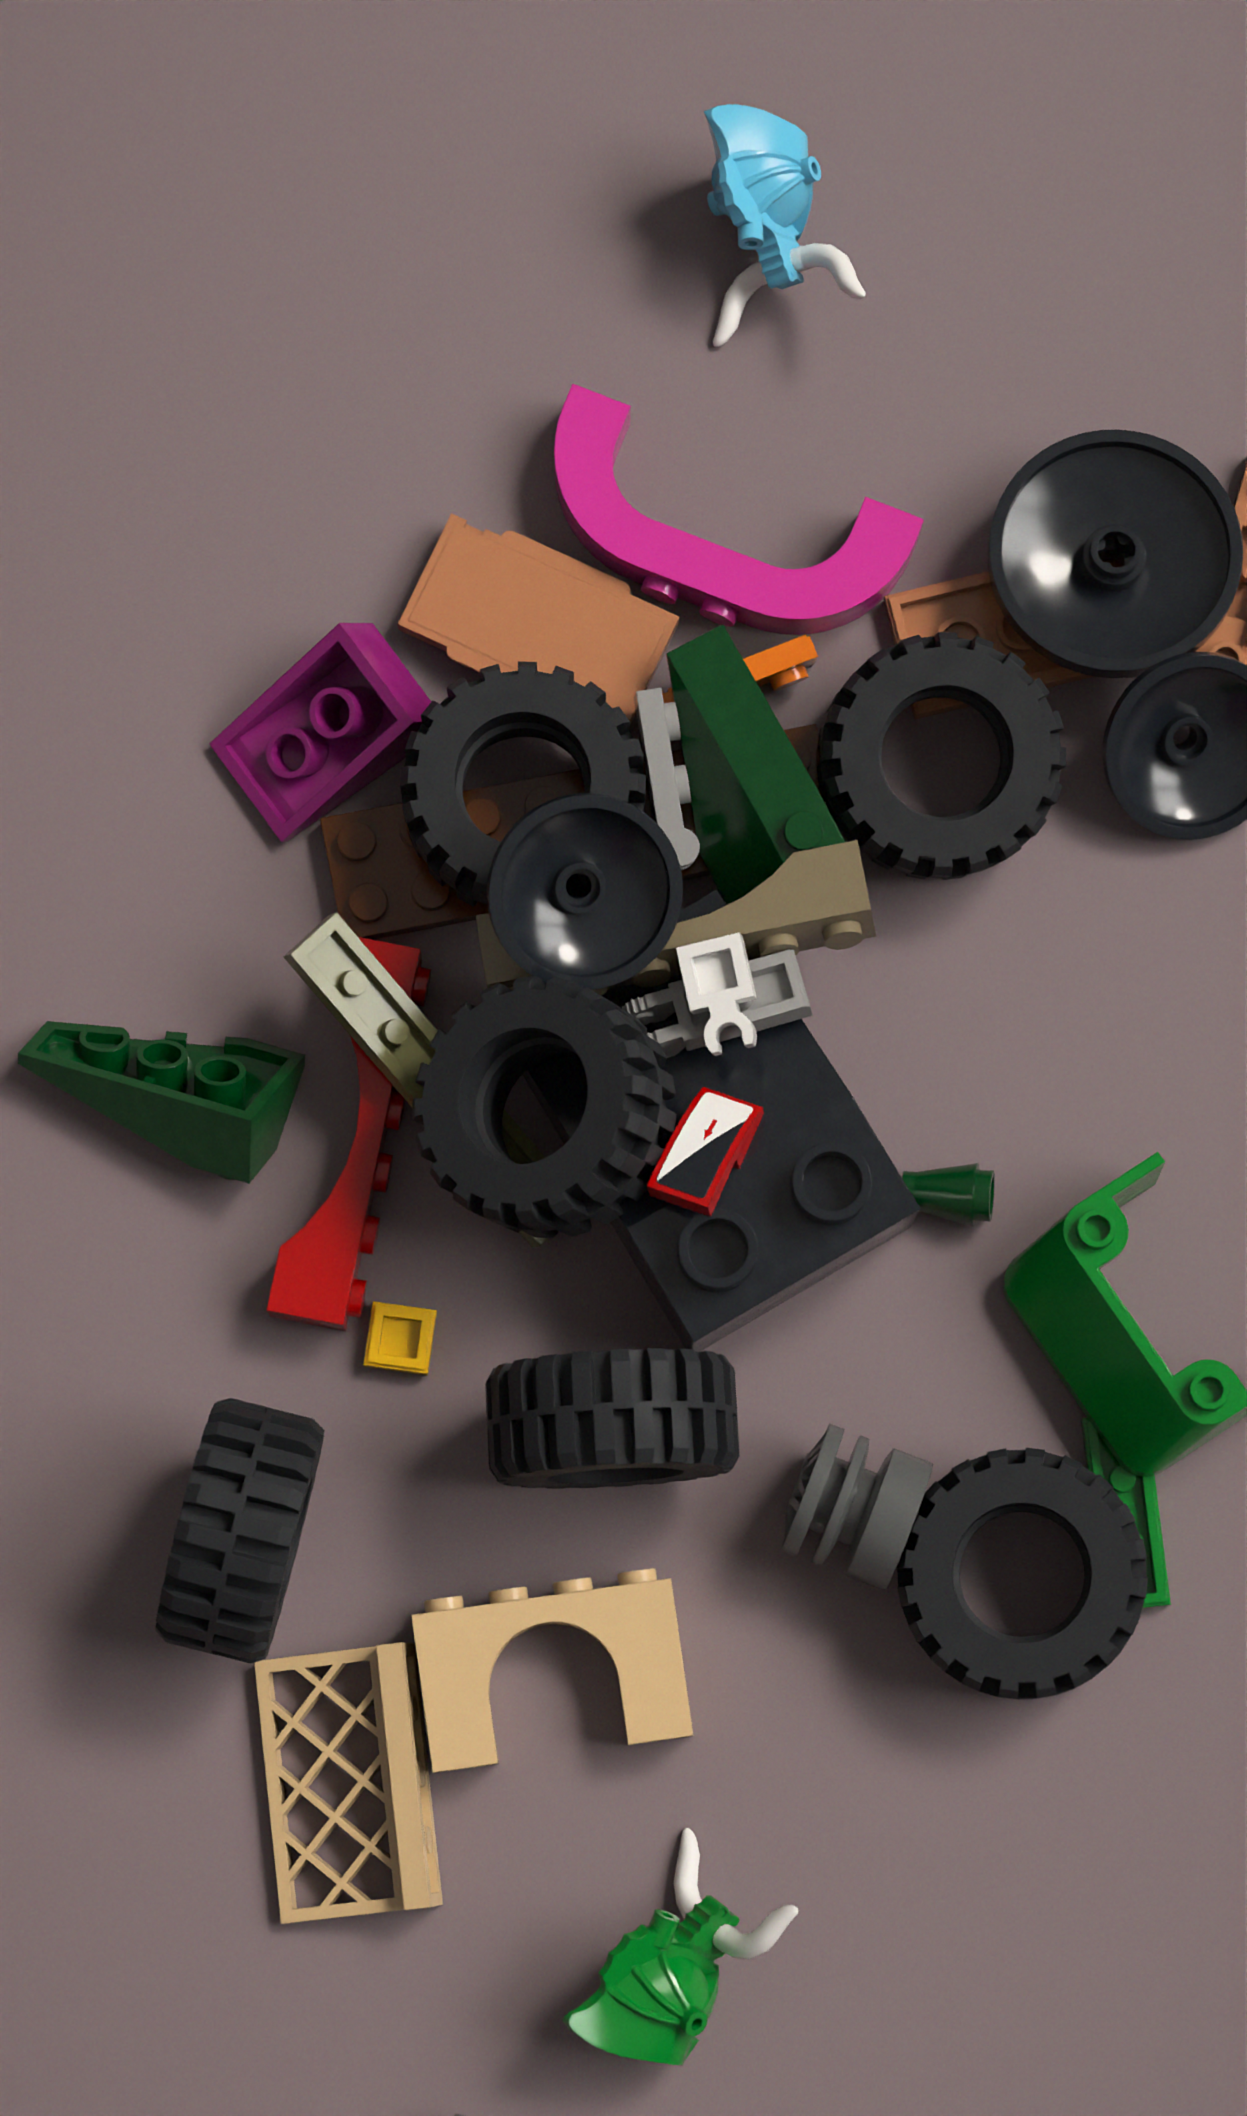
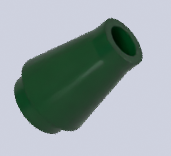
(954, 1192)

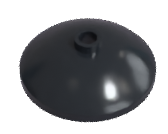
(1187, 786)
(619, 916)

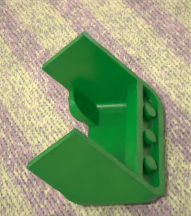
(1099, 1348)

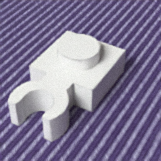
(716, 981)

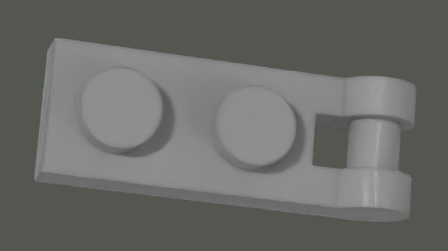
(666, 783)

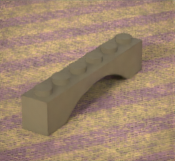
(805, 905)

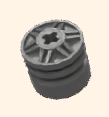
(856, 1506)

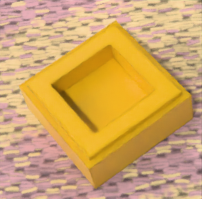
(400, 1338)

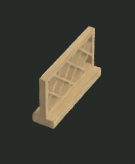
(403, 1772)

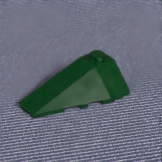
(743, 774)
(192, 1100)

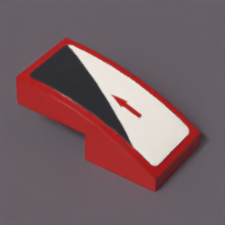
(704, 1150)

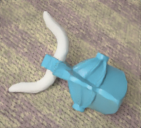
(767, 192)

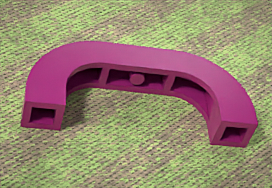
(704, 573)

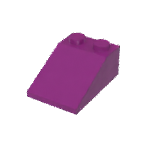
(323, 728)

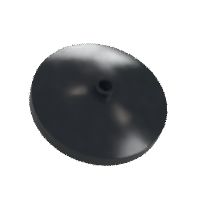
(1122, 501)

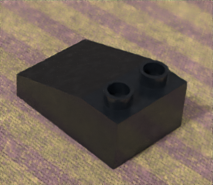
(795, 1211)

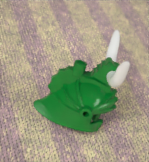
(664, 1974)

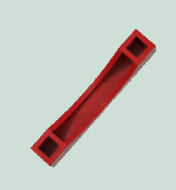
(320, 1263)

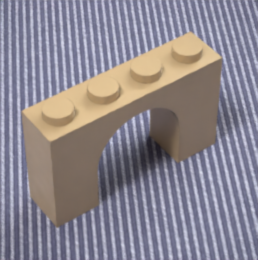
(463, 1643)

